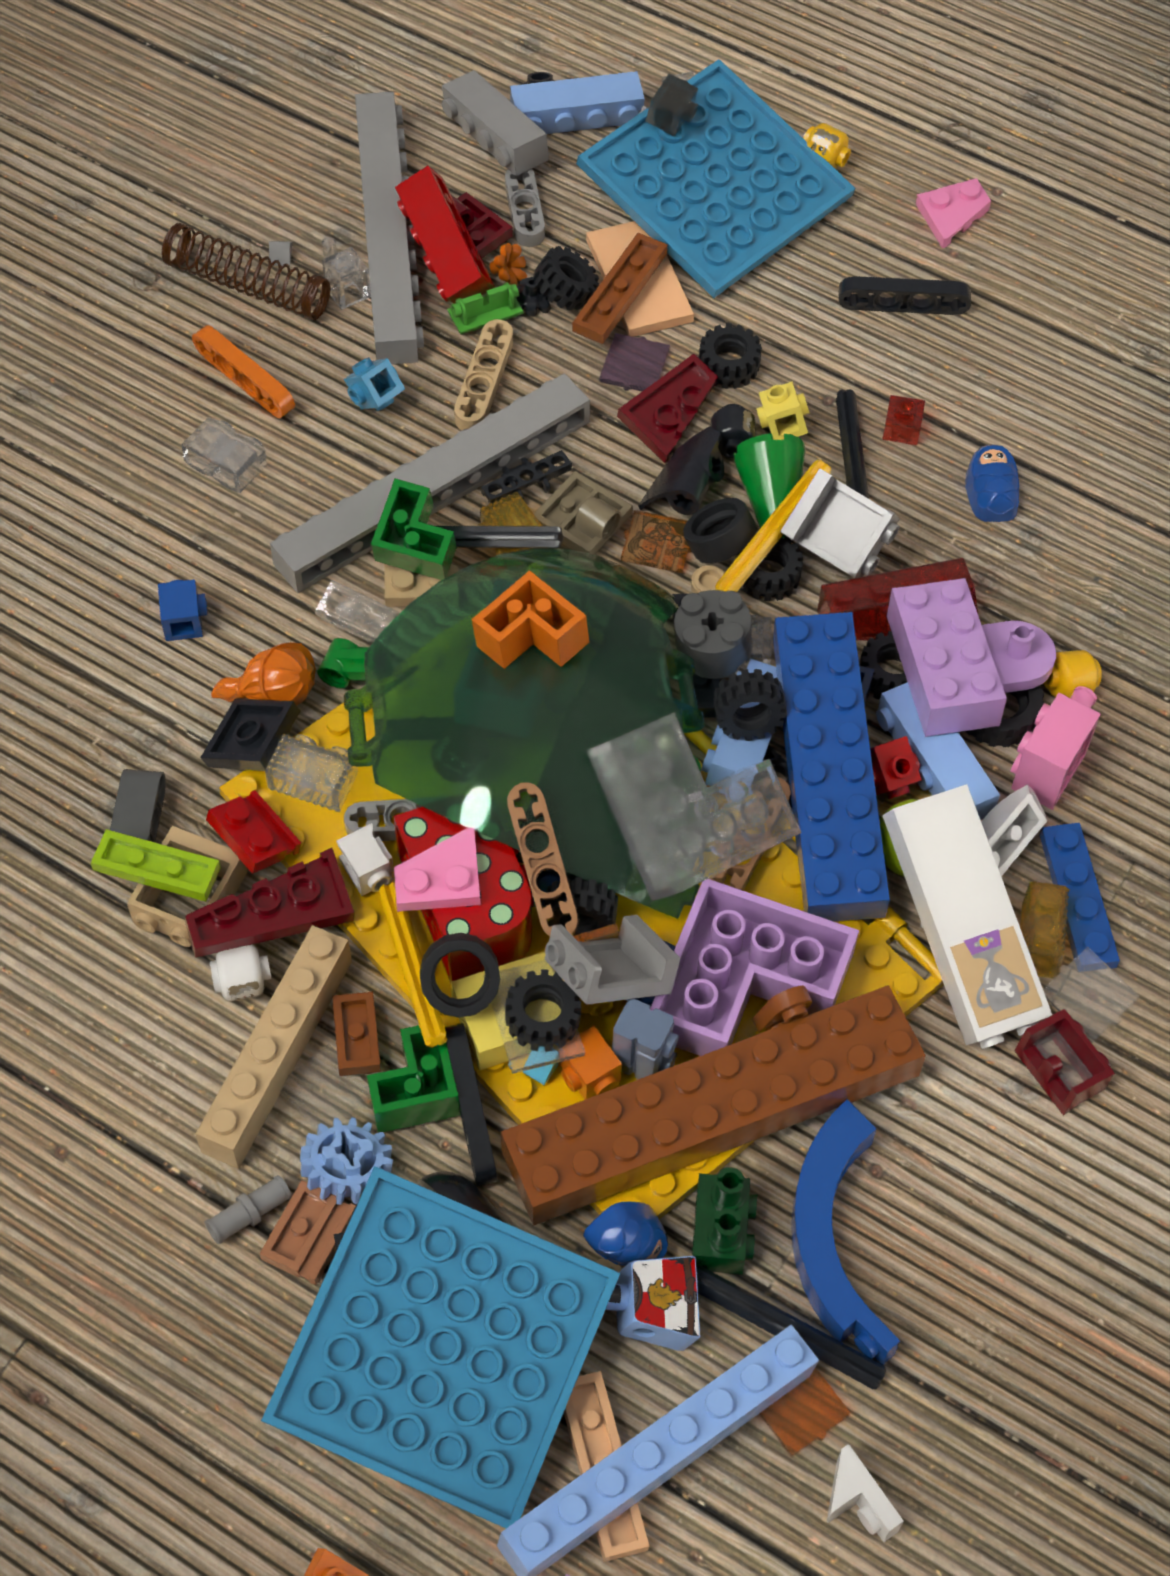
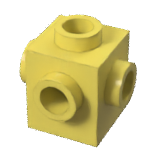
(783, 411)

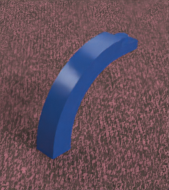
(816, 1259)

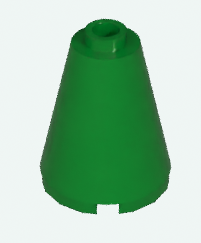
(769, 471)

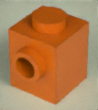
(596, 1070)

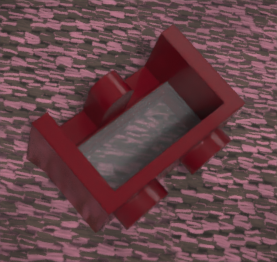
(1064, 1061)

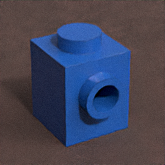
(181, 609)

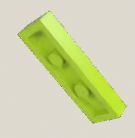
(155, 865)

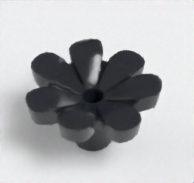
(531, 297)

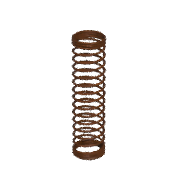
(186, 246)

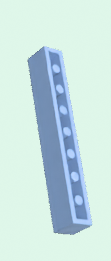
(656, 1454)

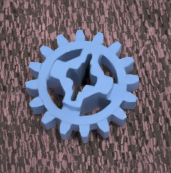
(343, 1159)

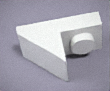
(856, 1486)

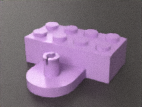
(957, 664)

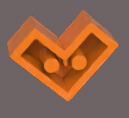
(530, 616)

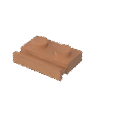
(304, 1233)

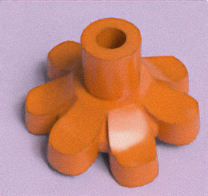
(509, 264)

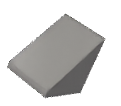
(280, 251)

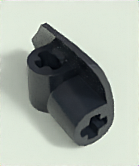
(688, 473)

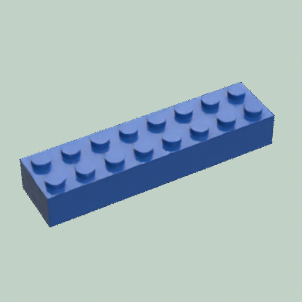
(830, 768)

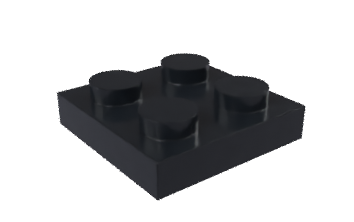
(250, 734)

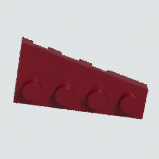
(274, 908)

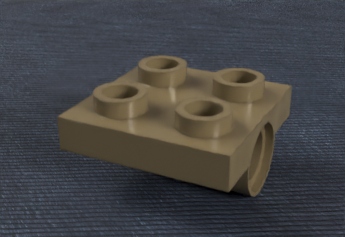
(585, 513)

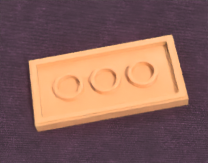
(661, 300)

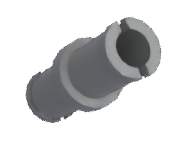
(248, 1209)

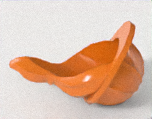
(274, 674)

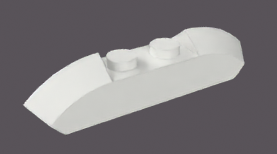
(1013, 825)

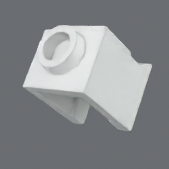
(366, 860)

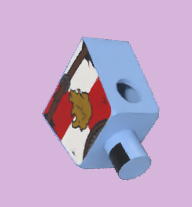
(658, 1302)

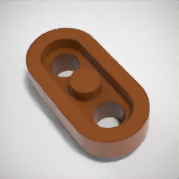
(783, 1008)

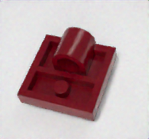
(483, 225)

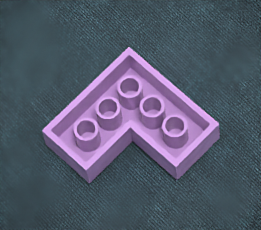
(745, 947)

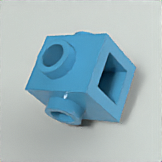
(373, 384)

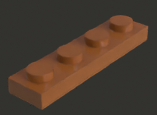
(619, 288)

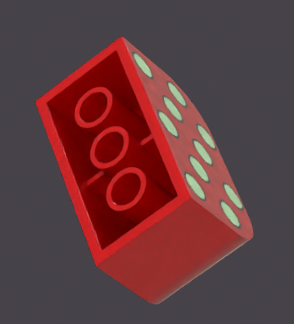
(504, 888)

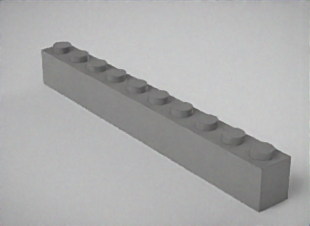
(387, 230)
(449, 471)

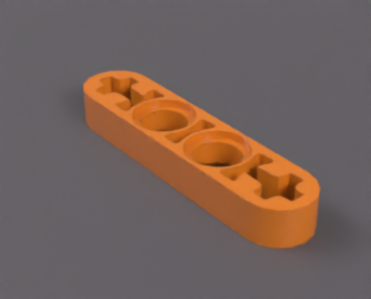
(243, 371)

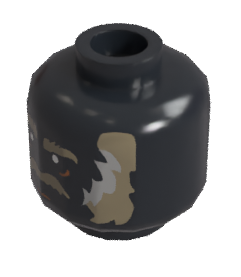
(735, 426)

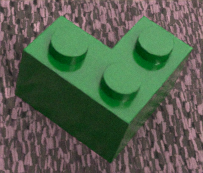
(405, 537)
(418, 1092)

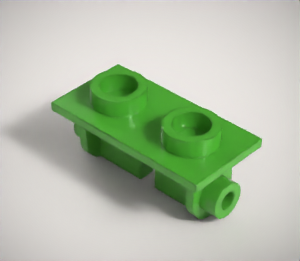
(476, 310)

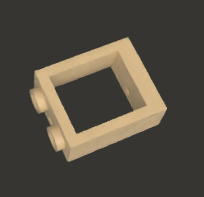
(143, 898)

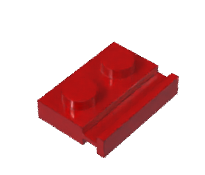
(253, 831)

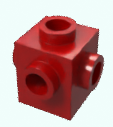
(894, 767)

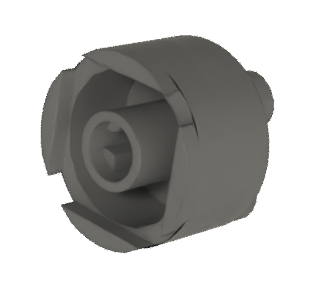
(714, 632)

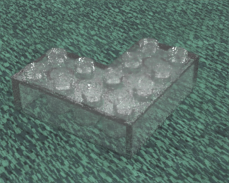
(678, 823)

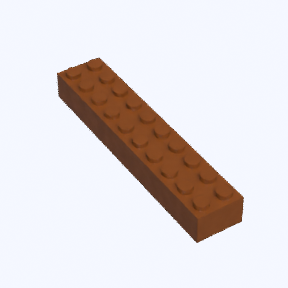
(710, 1104)

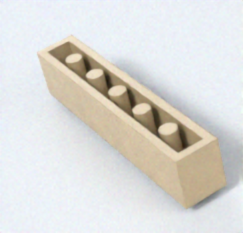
(274, 1047)

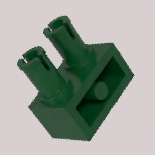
(722, 1221)

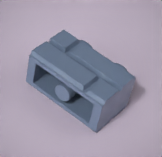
(644, 1039)

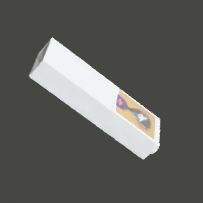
(967, 916)

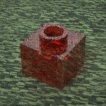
(903, 420)

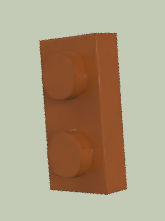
(356, 1033)

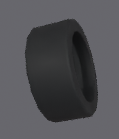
(720, 530)
(465, 1006)

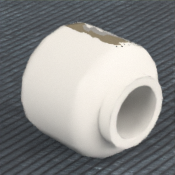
(240, 973)

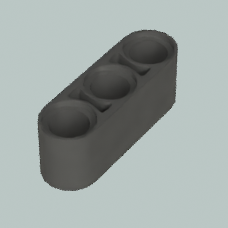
(139, 804)

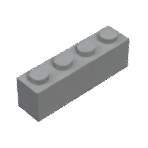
(495, 123)

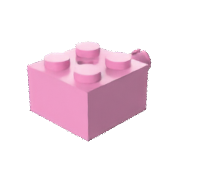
(1056, 745)

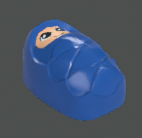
(993, 484)
(627, 1233)

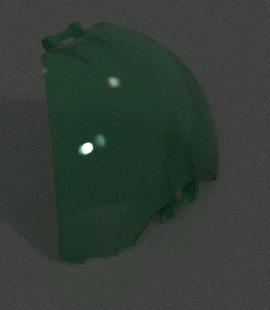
(467, 731)

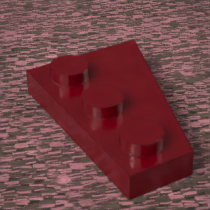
(668, 406)

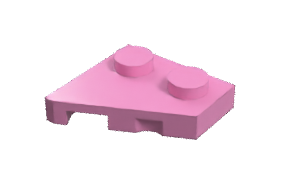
(953, 208)
(440, 876)

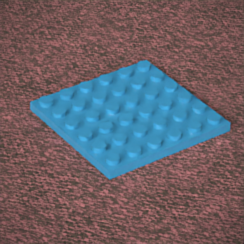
(723, 187)
(442, 1348)

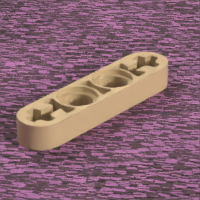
(484, 375)

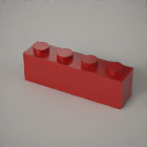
(443, 236)

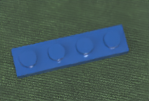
(1086, 915)

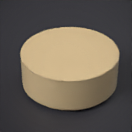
(705, 578)

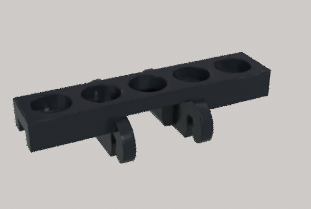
(533, 470)

